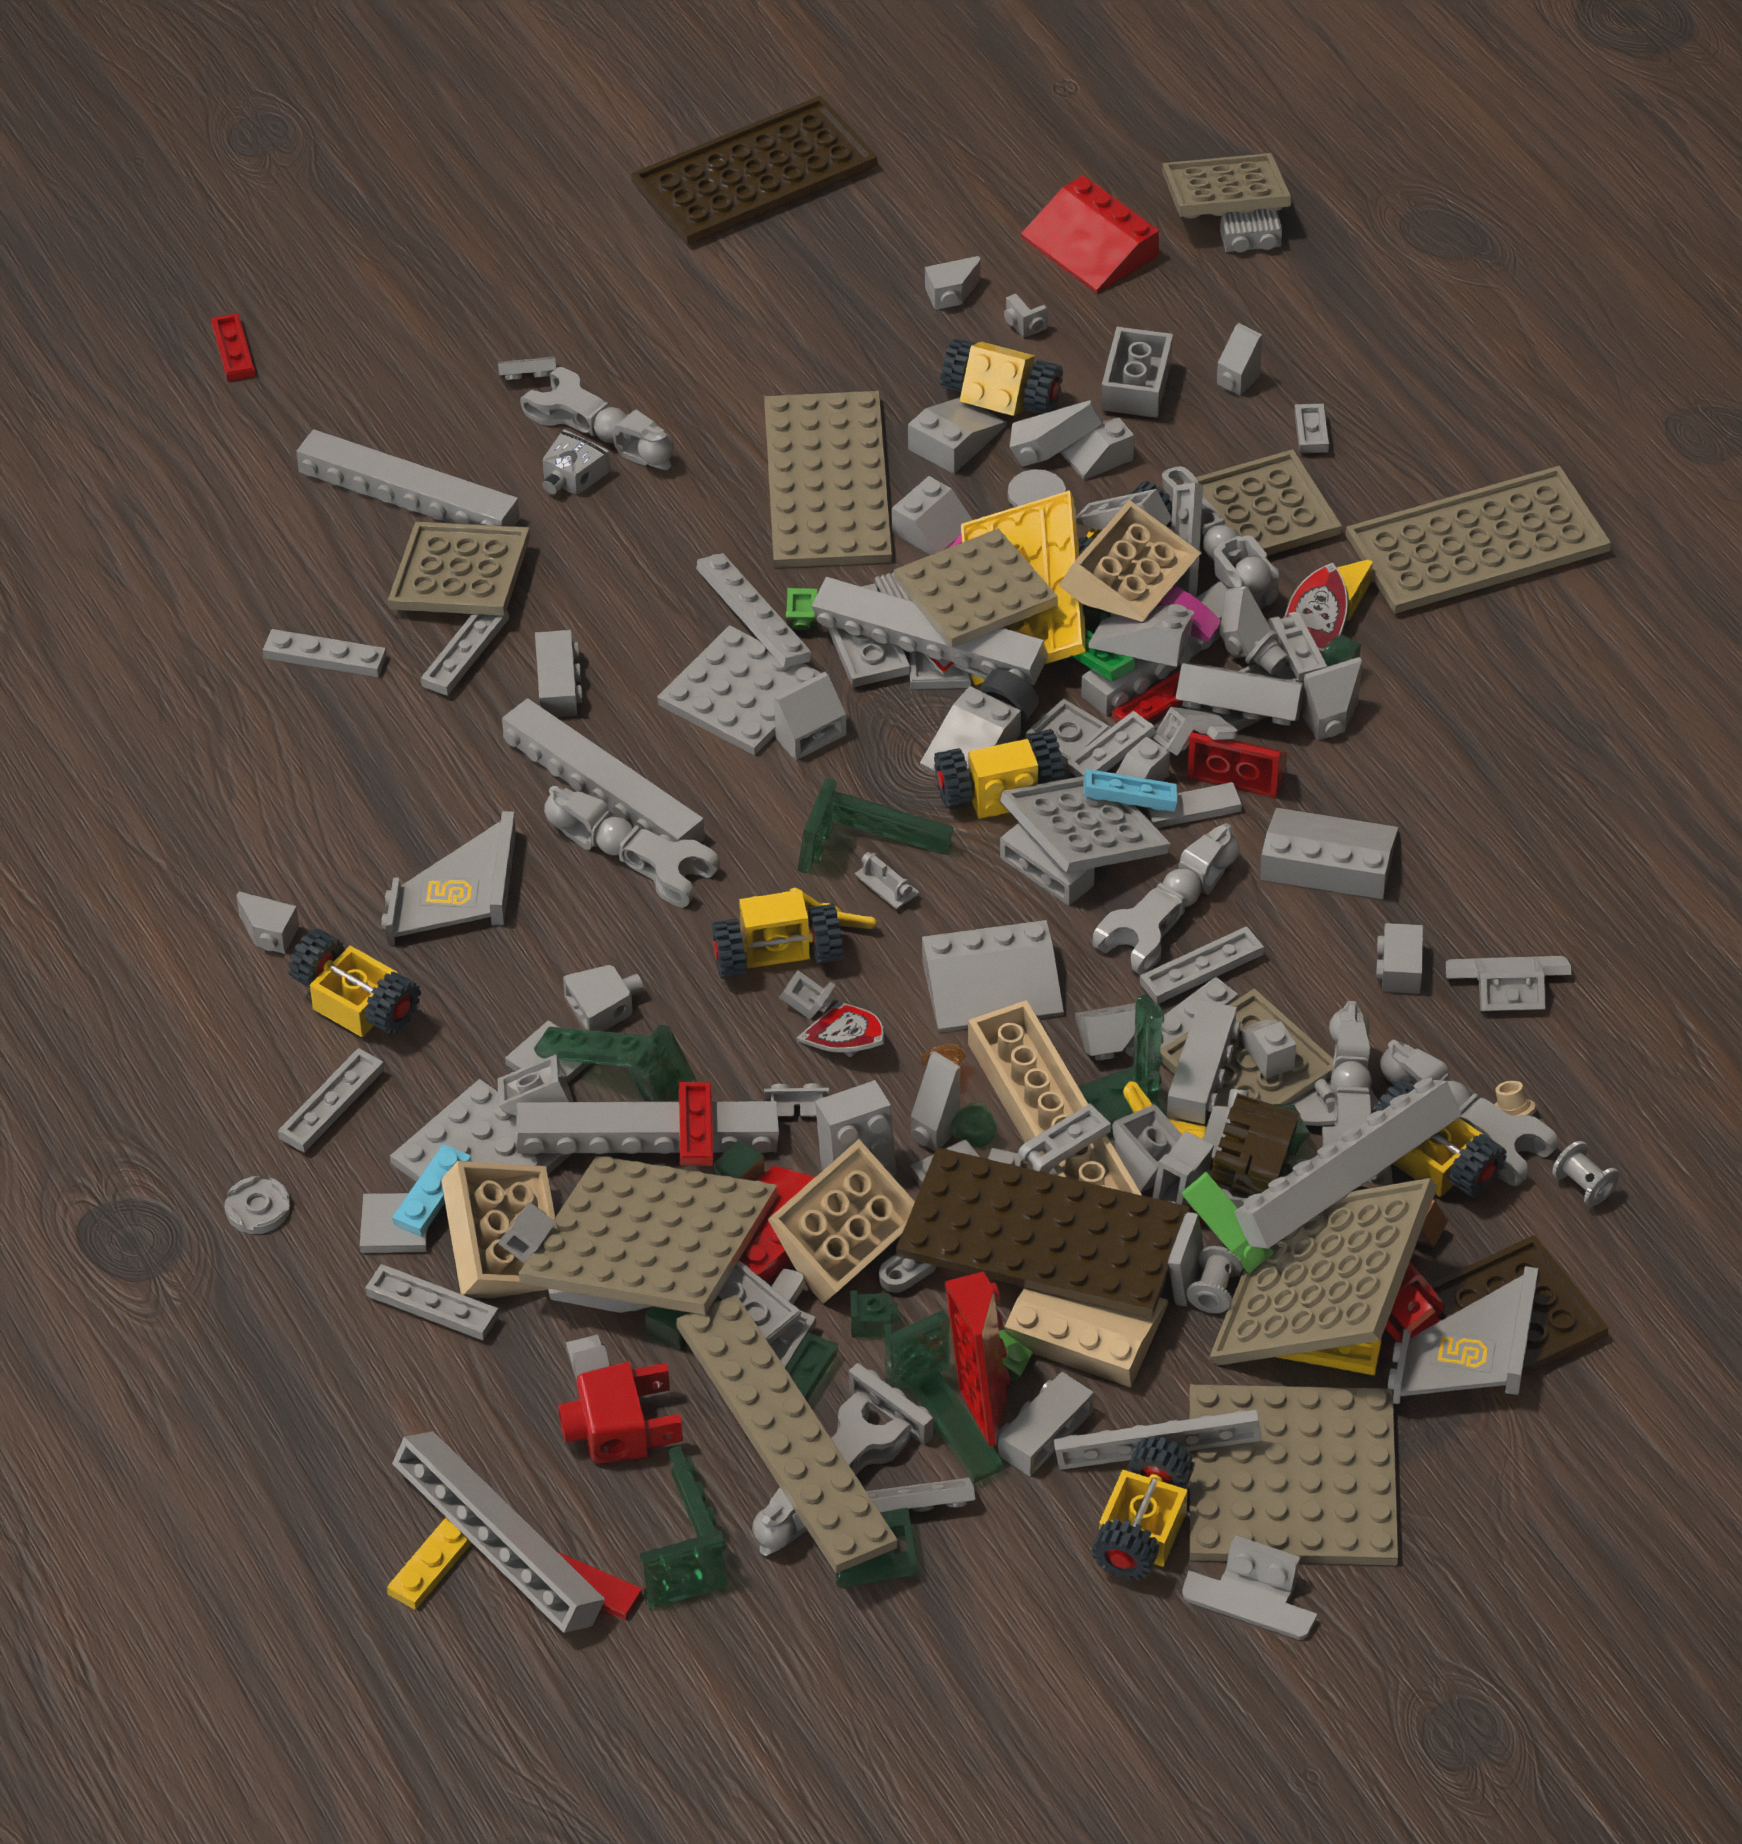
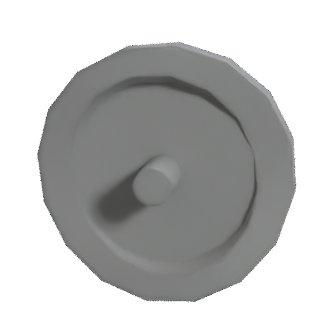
(1268, 653)

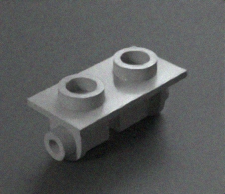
(885, 881)
(790, 1097)

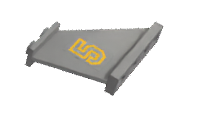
(458, 888)
(1470, 1348)

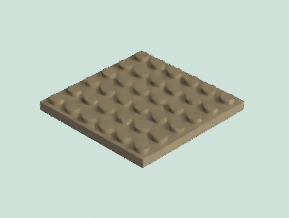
(650, 1235)
(1328, 1278)
(1311, 1485)

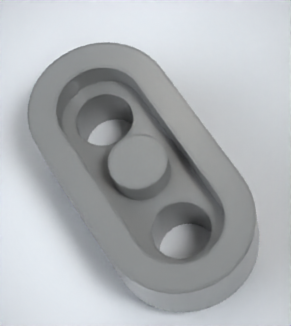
(906, 1270)

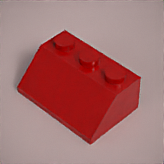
(1245, 764)

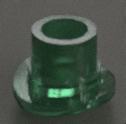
(974, 1124)

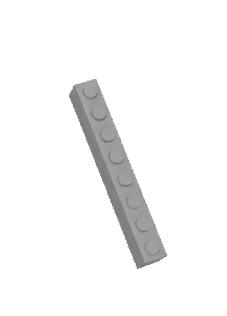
(404, 482)
(904, 624)
(1110, 695)
(598, 773)
(637, 1127)
(1347, 1163)
(498, 1532)

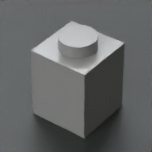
(527, 1232)

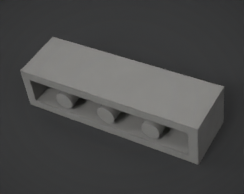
(1202, 1062)

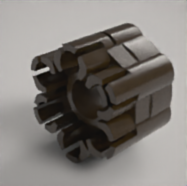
(1254, 1145)

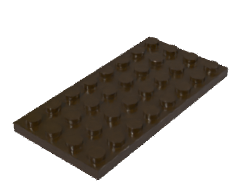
(754, 169)
(1042, 1232)

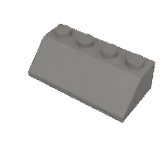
(1240, 691)

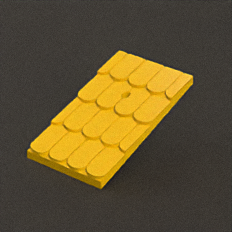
(1049, 542)

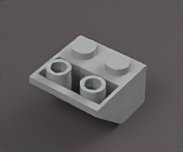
(809, 716)

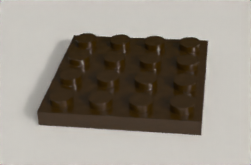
(1560, 1313)

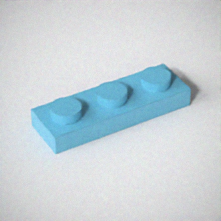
(1130, 790)
(427, 1194)

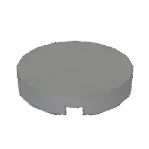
(1033, 486)
(257, 1205)

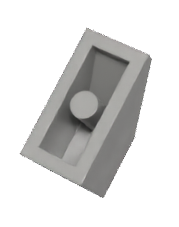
(952, 281)
(1240, 360)
(1241, 622)
(1146, 761)
(268, 921)
(1269, 1047)

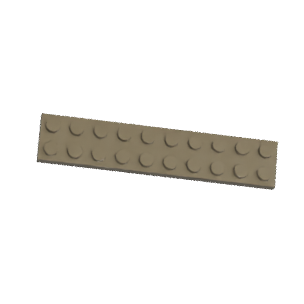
(787, 1434)

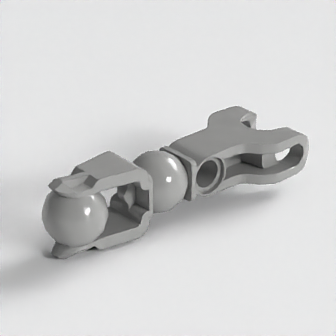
(632, 434)
(1225, 545)
(665, 862)
(1161, 908)
(1349, 1073)
(1509, 1131)
(859, 1445)

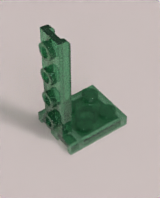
(868, 817)
(653, 1060)
(1107, 1092)
(914, 1362)
(690, 1565)

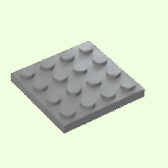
(733, 690)
(1083, 830)
(472, 1126)

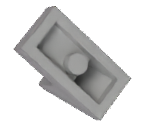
(586, 1355)

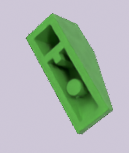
(1219, 1216)

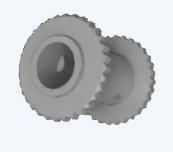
(1583, 1171)
(1211, 1292)

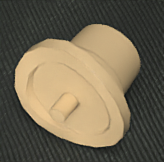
(1512, 1099)

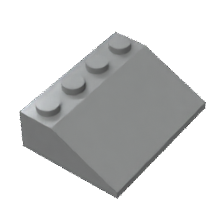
(1328, 853)
(989, 971)

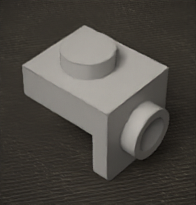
(1023, 319)
(807, 995)

